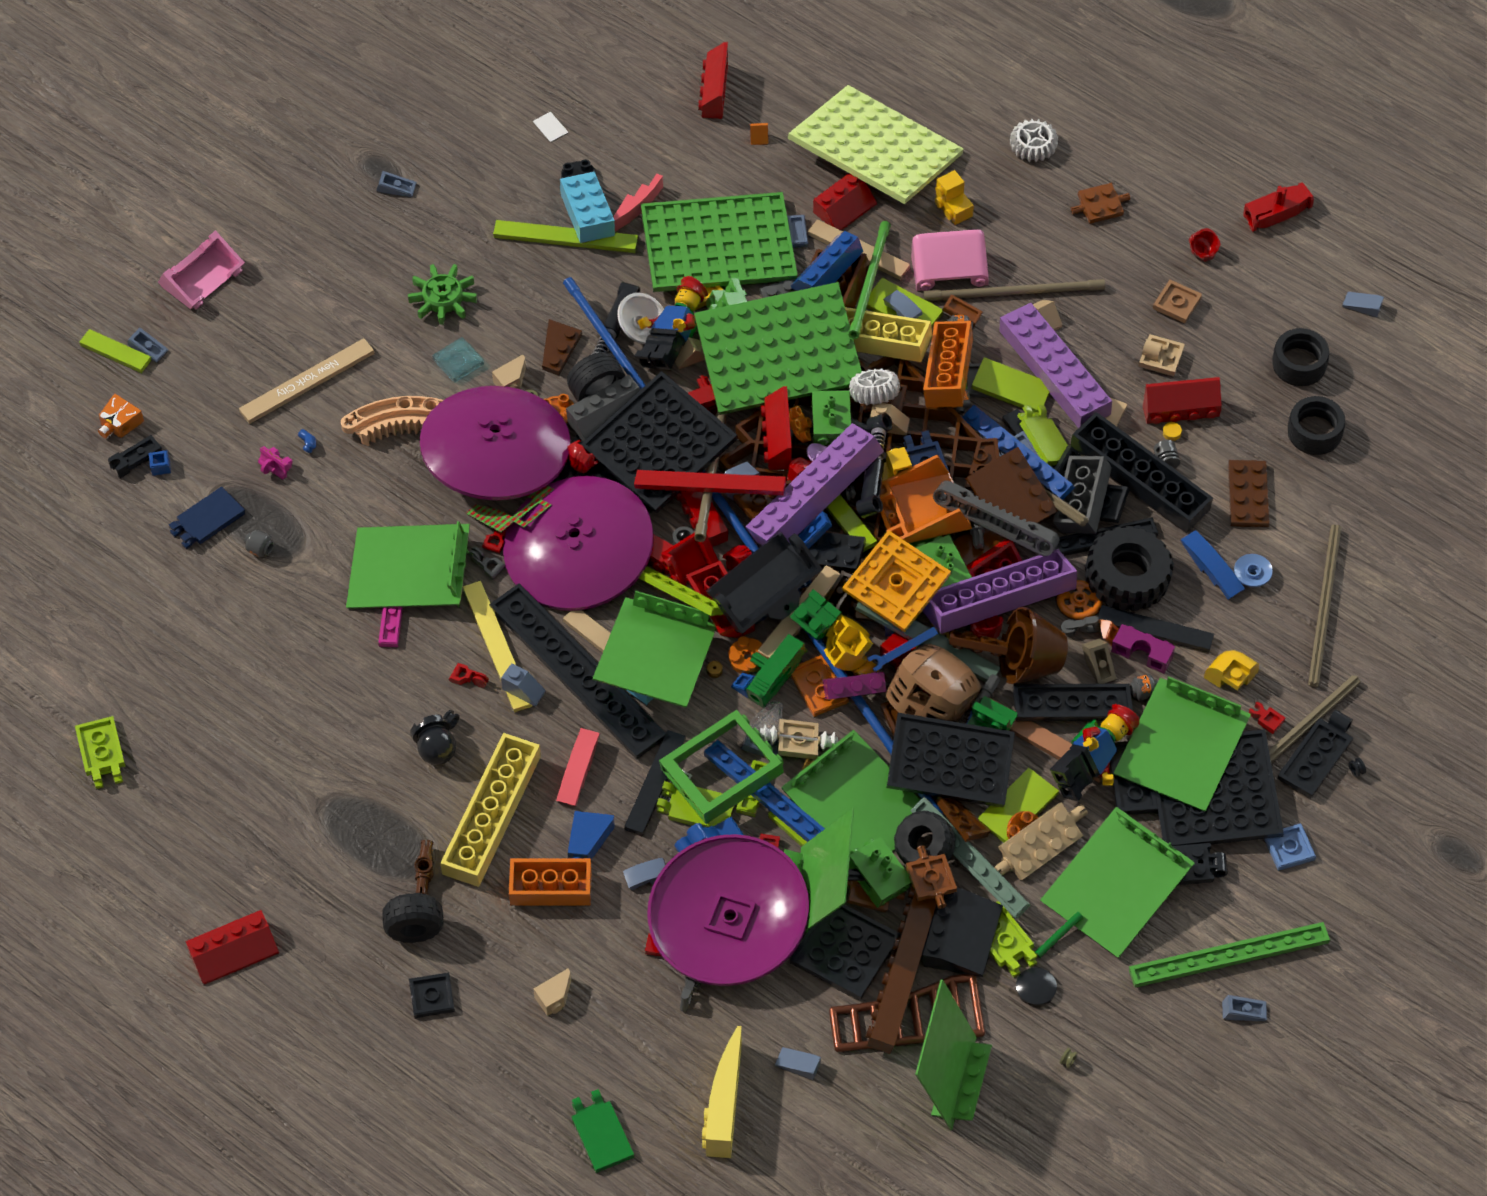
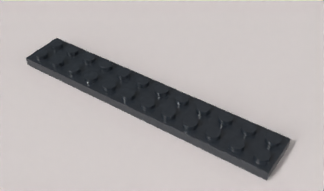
(576, 671)

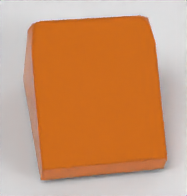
(759, 133)
(1108, 630)

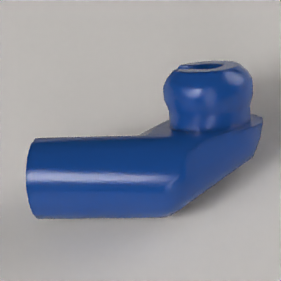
(310, 440)

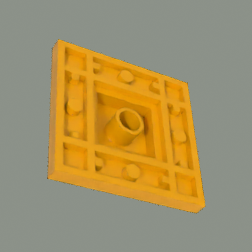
(896, 581)

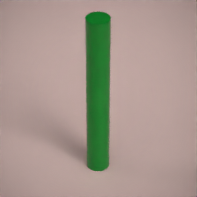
(1058, 934)

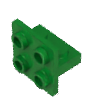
(992, 715)

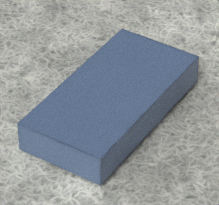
(798, 231)

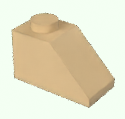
(511, 373)
(899, 420)
(553, 993)

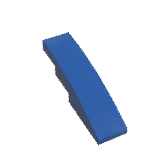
(1212, 563)

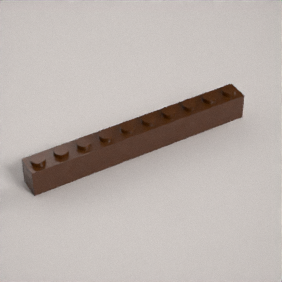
(901, 973)

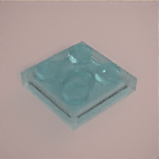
(458, 359)

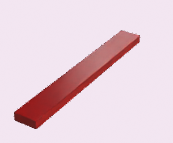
(710, 482)

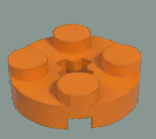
(736, 655)

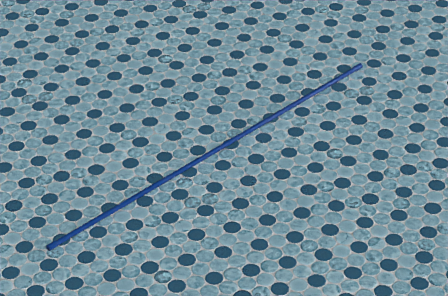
(575, 291)

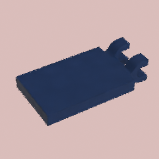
(922, 452)
(207, 518)

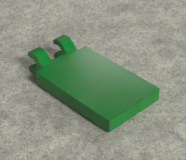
(601, 1133)

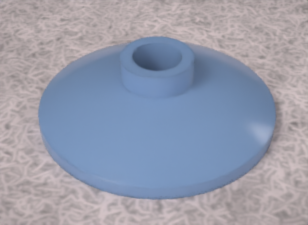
(1253, 564)

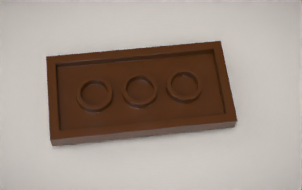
(1248, 493)

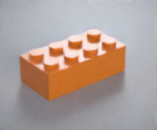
(550, 882)

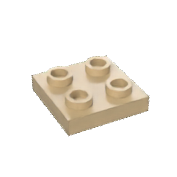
(1161, 355)

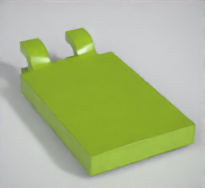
(1043, 434)
(100, 749)
(681, 811)
(1011, 944)

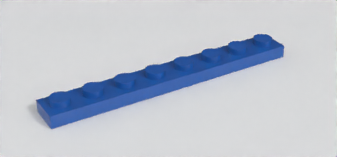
(1006, 442)
(767, 795)

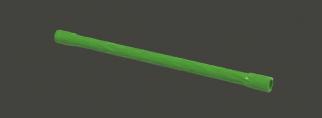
(856, 325)

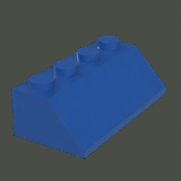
(831, 262)

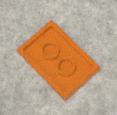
(809, 681)

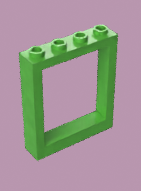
(710, 810)

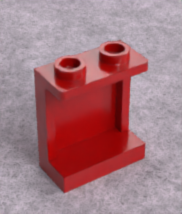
(688, 557)

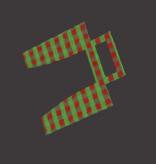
(500, 521)

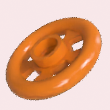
(1069, 610)

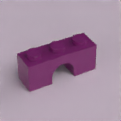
(1130, 640)
(854, 685)

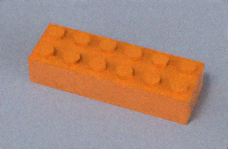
(948, 364)

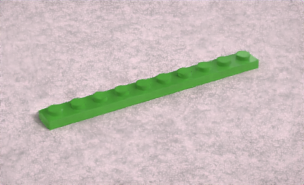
(1229, 954)

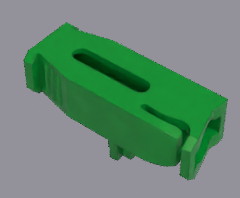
(775, 670)

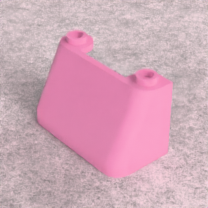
(949, 257)
(202, 271)

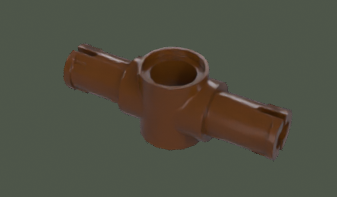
(424, 860)

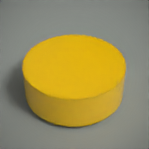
(1172, 431)

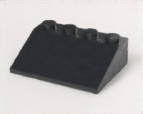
(962, 933)

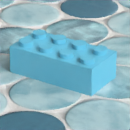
(587, 207)

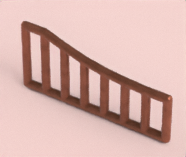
(931, 989)

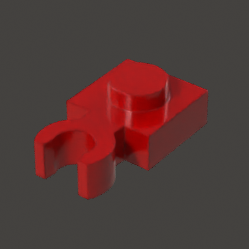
(1268, 719)

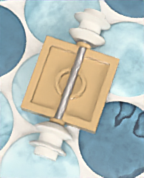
(797, 738)

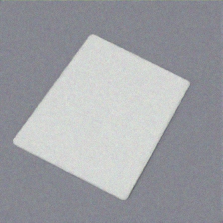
(550, 126)

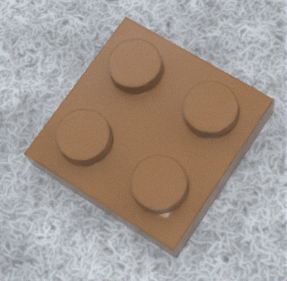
(1177, 301)

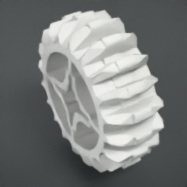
(1033, 140)
(874, 386)

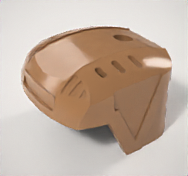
(950, 691)

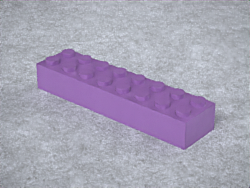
(1054, 364)
(817, 485)
(1000, 591)

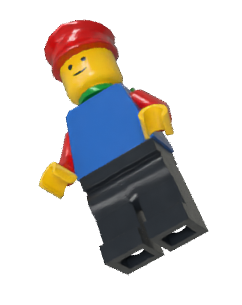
(672, 326)
(1092, 752)

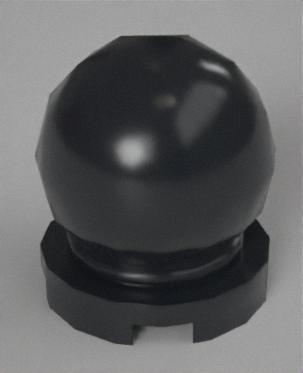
(434, 740)

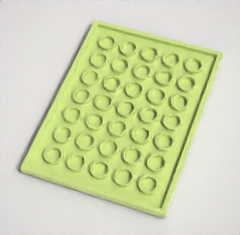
(875, 144)

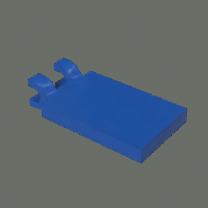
(902, 648)

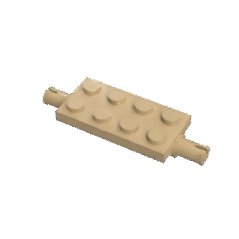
(1040, 841)

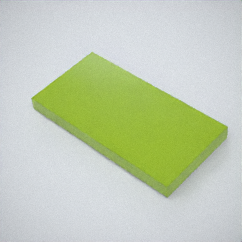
(885, 288)
(1010, 385)
(1027, 793)

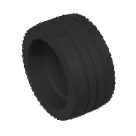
(1306, 340)
(591, 368)
(1322, 408)

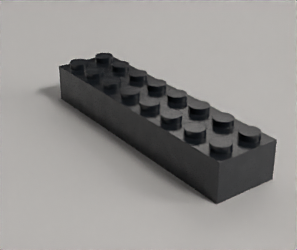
(1143, 472)

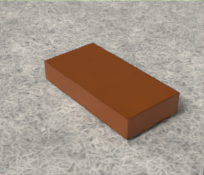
(956, 306)

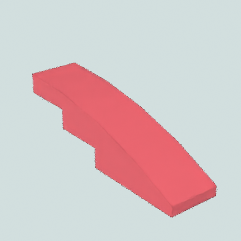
(631, 205)
(578, 767)

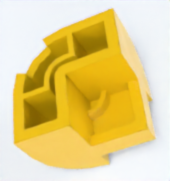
(847, 644)
(1232, 668)

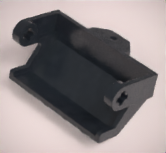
(765, 582)

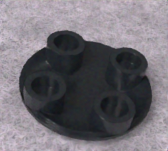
(577, 168)
(1036, 986)

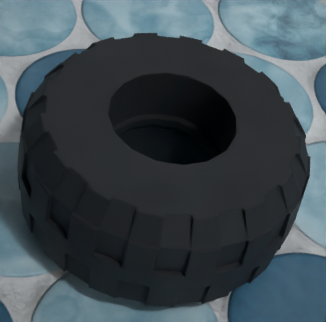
(914, 827)
(412, 917)

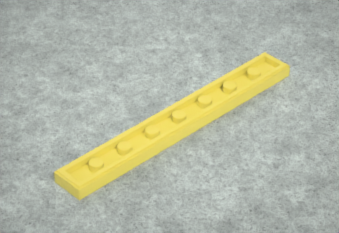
(492, 636)

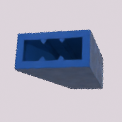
(589, 833)

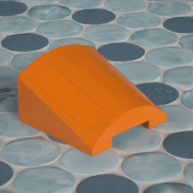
(910, 505)

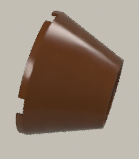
(1033, 648)

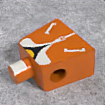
(119, 417)

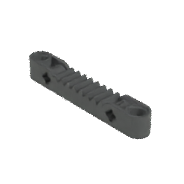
(995, 519)

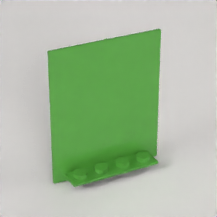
(408, 566)
(656, 649)
(1183, 742)
(851, 778)
(826, 868)
(1117, 881)
(951, 1061)

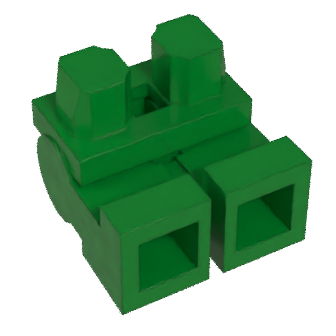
(815, 615)

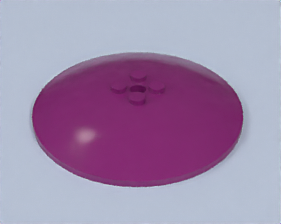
(489, 465)
(587, 568)
(722, 878)

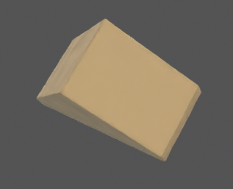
(1049, 313)
(690, 353)

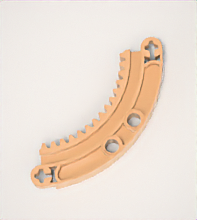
(389, 417)

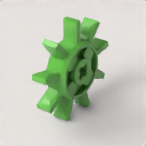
(442, 293)

